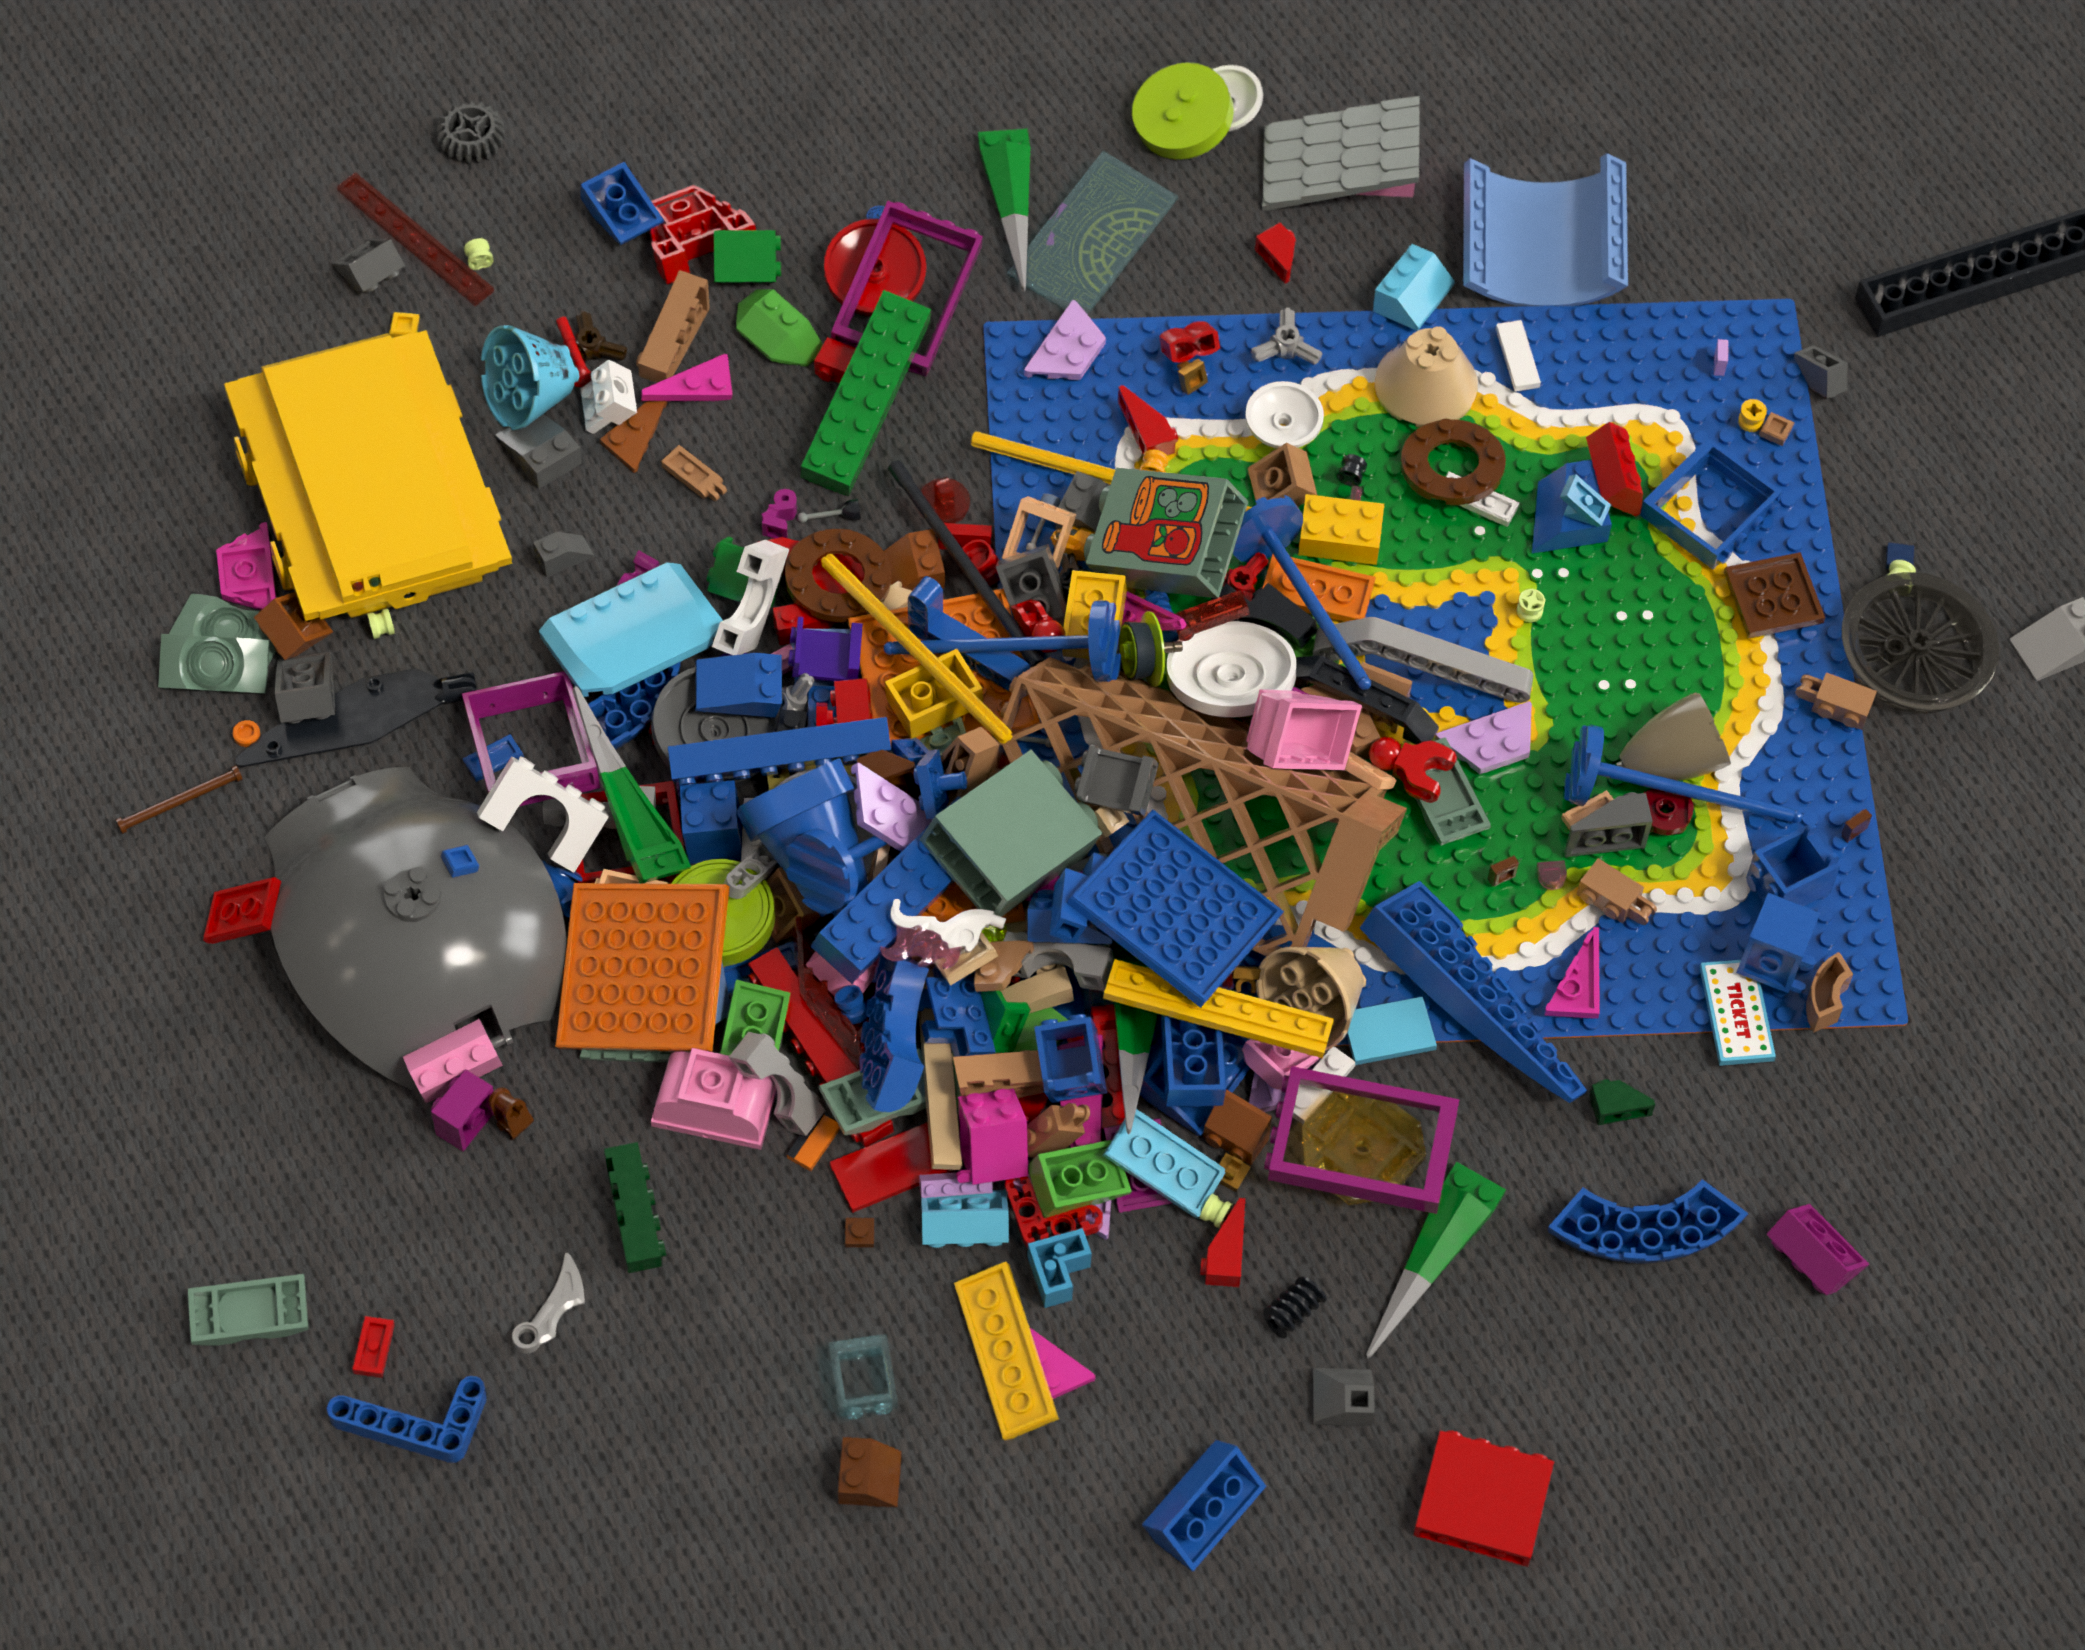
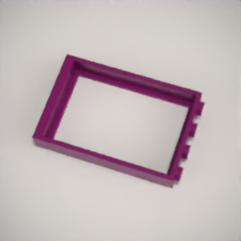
(924, 224)
(525, 695)
(1355, 1186)

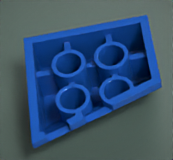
(1551, 526)

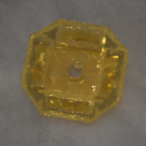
(1357, 1121)

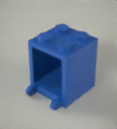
(711, 821)
(1794, 868)
(1779, 944)
(1070, 1071)

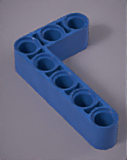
(930, 623)
(413, 1426)

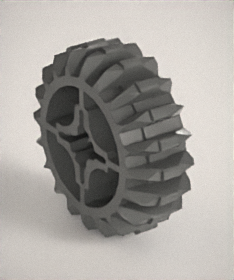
(467, 138)

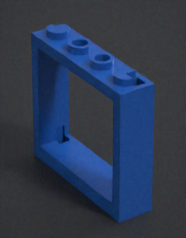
(1734, 469)

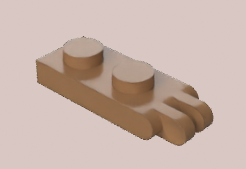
(694, 474)

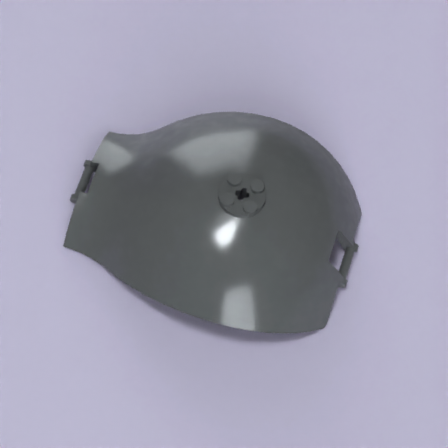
(392, 942)

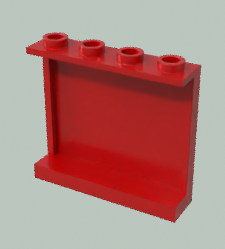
(1484, 1498)

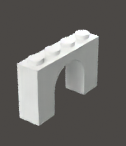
(764, 566)
(520, 782)

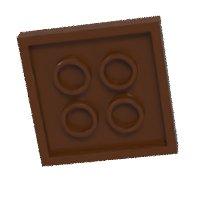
(1774, 595)

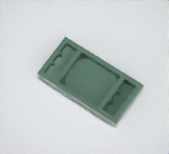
(216, 618)
(213, 663)
(1457, 808)
(852, 1111)
(248, 1310)

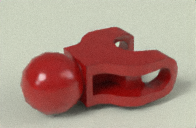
(1036, 621)
(1411, 763)

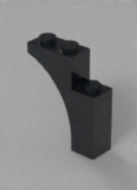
(1278, 614)

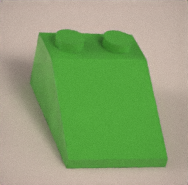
(753, 1010)
(1076, 1178)

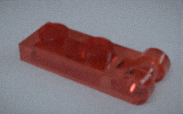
(1212, 614)

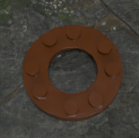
(1453, 490)
(829, 605)

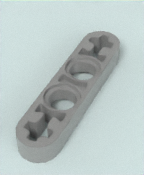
(748, 880)

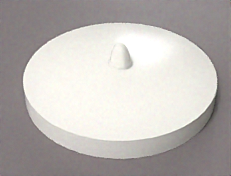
(1228, 667)

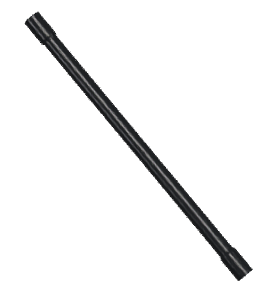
(906, 481)

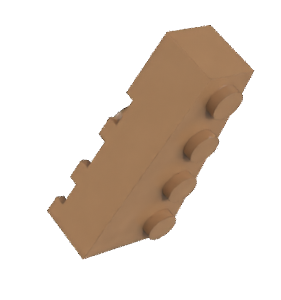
(675, 327)

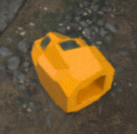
(1075, 542)

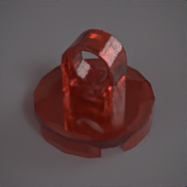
(948, 499)

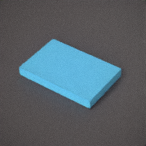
(1390, 1031)

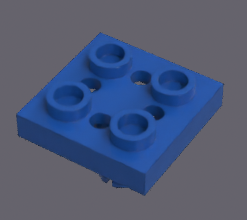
(935, 783)

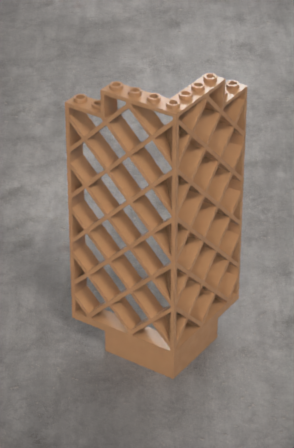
(1192, 740)

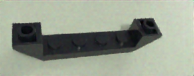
(1377, 699)

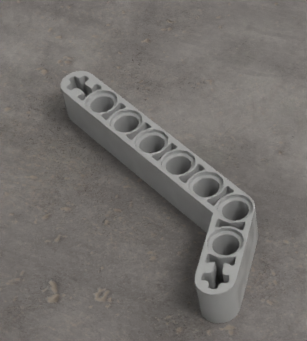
(1430, 655)

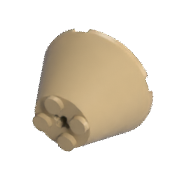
(1426, 379)
(1314, 981)

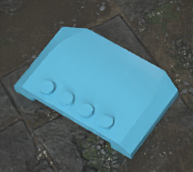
(632, 630)

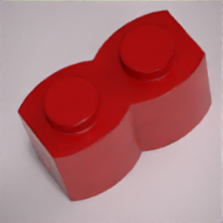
(1193, 340)

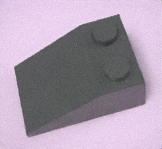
(541, 450)
(1083, 500)
(1036, 578)
(305, 688)
(1612, 828)

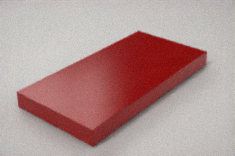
(885, 1168)

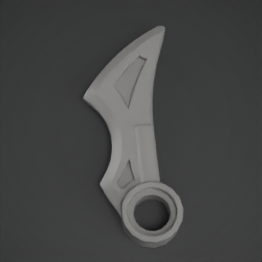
(565, 1295)

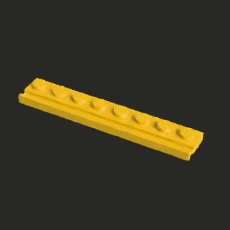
(1223, 1010)

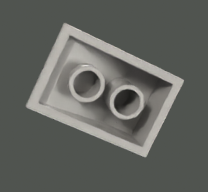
(2053, 641)

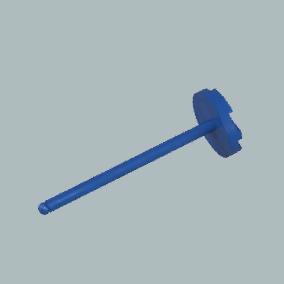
(1269, 530)
(1101, 642)
(1587, 765)
(826, 869)

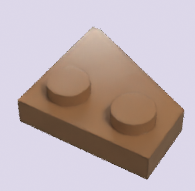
(998, 972)

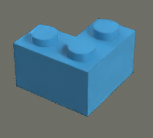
(1053, 1260)

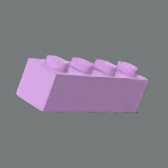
(947, 1185)

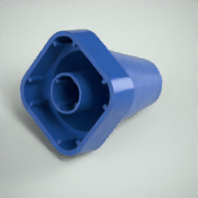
(803, 804)

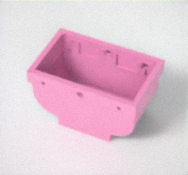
(1302, 730)
(713, 1100)

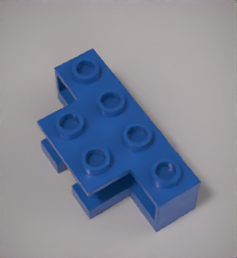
(957, 1014)

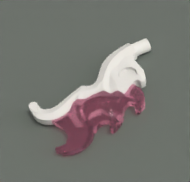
(936, 939)

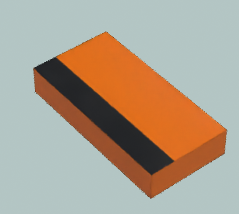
(810, 1148)

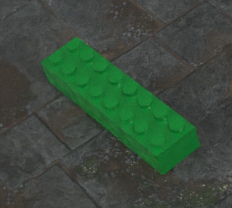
(865, 393)

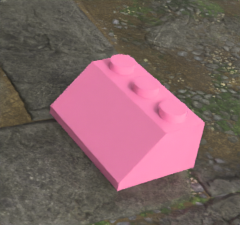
(448, 1057)

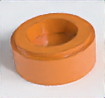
(246, 733)

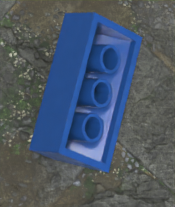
(1204, 1504)

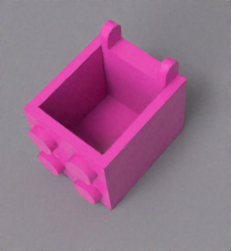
(992, 1137)

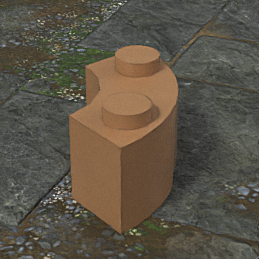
(1823, 999)

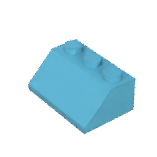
(1413, 288)
(965, 1219)

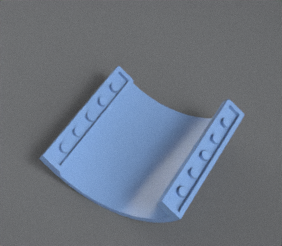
(1546, 238)

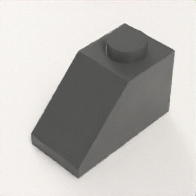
(1822, 371)
(561, 552)

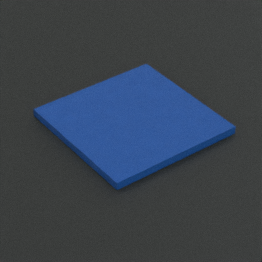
(1175, 908)

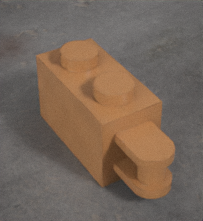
(1837, 699)
(1615, 894)
(1056, 1128)

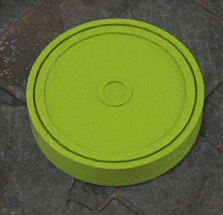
(1183, 111)
(747, 919)

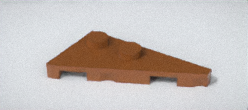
(631, 437)

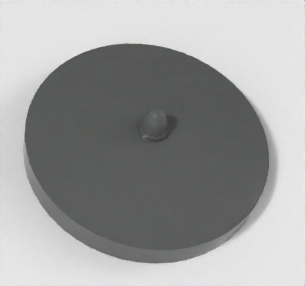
(678, 722)

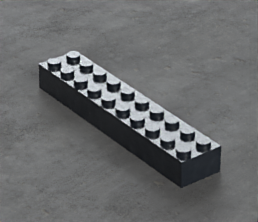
(1974, 274)

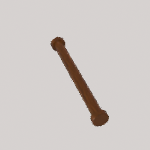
(179, 799)

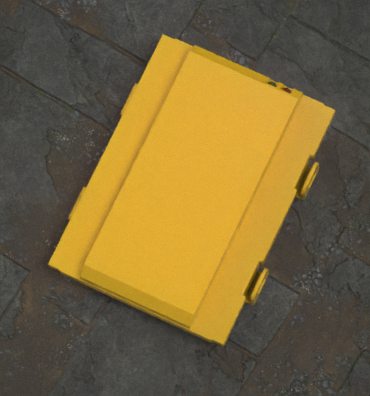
(366, 476)

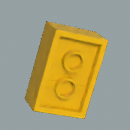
(1083, 591)

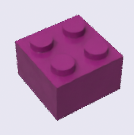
(462, 1110)

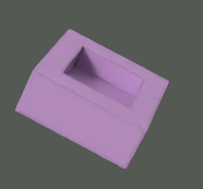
(1721, 357)

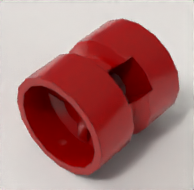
(984, 559)

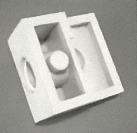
(608, 396)

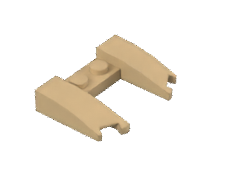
(1044, 990)

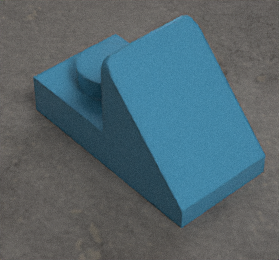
(1584, 502)

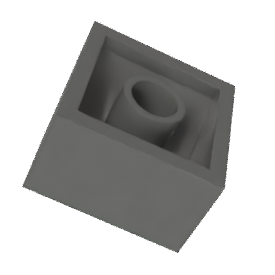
(370, 264)

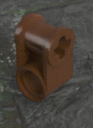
(509, 1112)

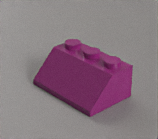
(1816, 1249)

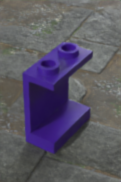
(825, 653)

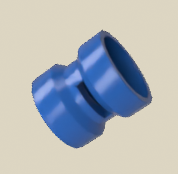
(851, 1003)

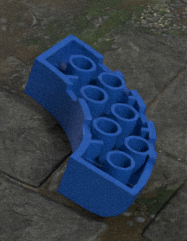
(631, 709)
(891, 1057)
(1650, 1231)

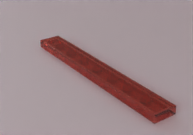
(415, 239)

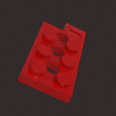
(1104, 1019)

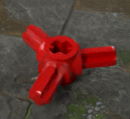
(1246, 575)

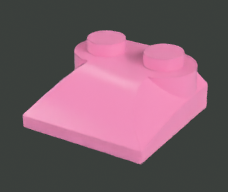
(1274, 1061)

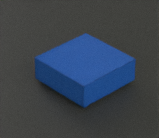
(460, 861)

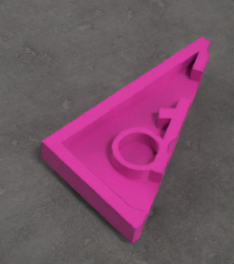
(1136, 607)

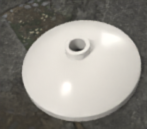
(1244, 91)
(1288, 405)

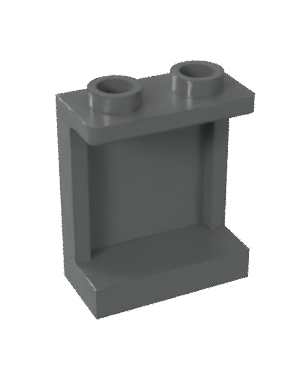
(1116, 780)

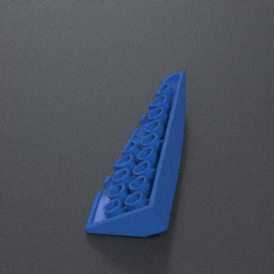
(1444, 962)

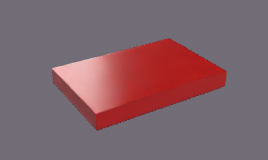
(242, 910)

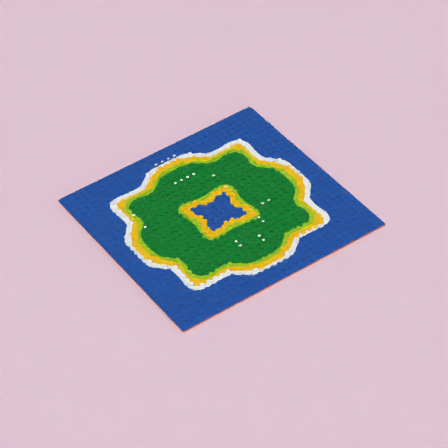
(1616, 641)

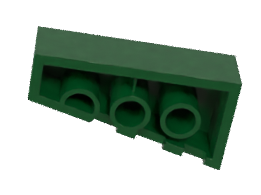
(633, 1207)

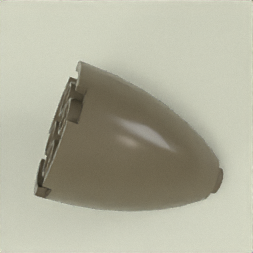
(1677, 743)

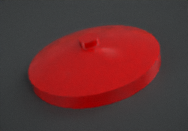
(897, 270)

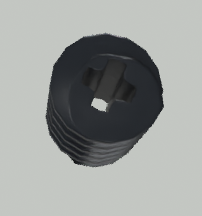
(1292, 1304)

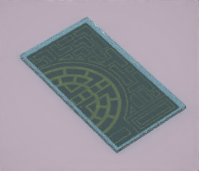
(1094, 233)

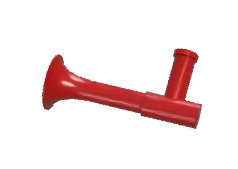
(570, 341)

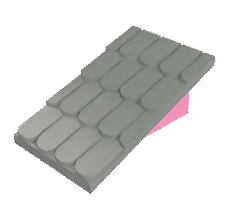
(1343, 154)

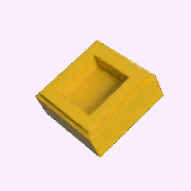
(404, 324)

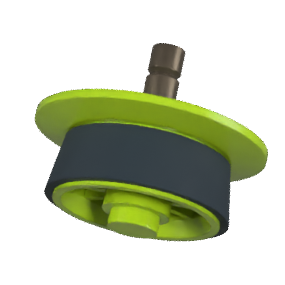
(1144, 649)

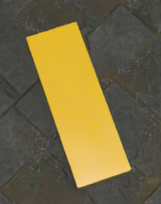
(1006, 1351)

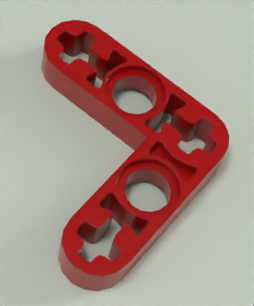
(1038, 1223)

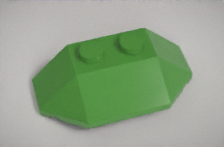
(777, 328)

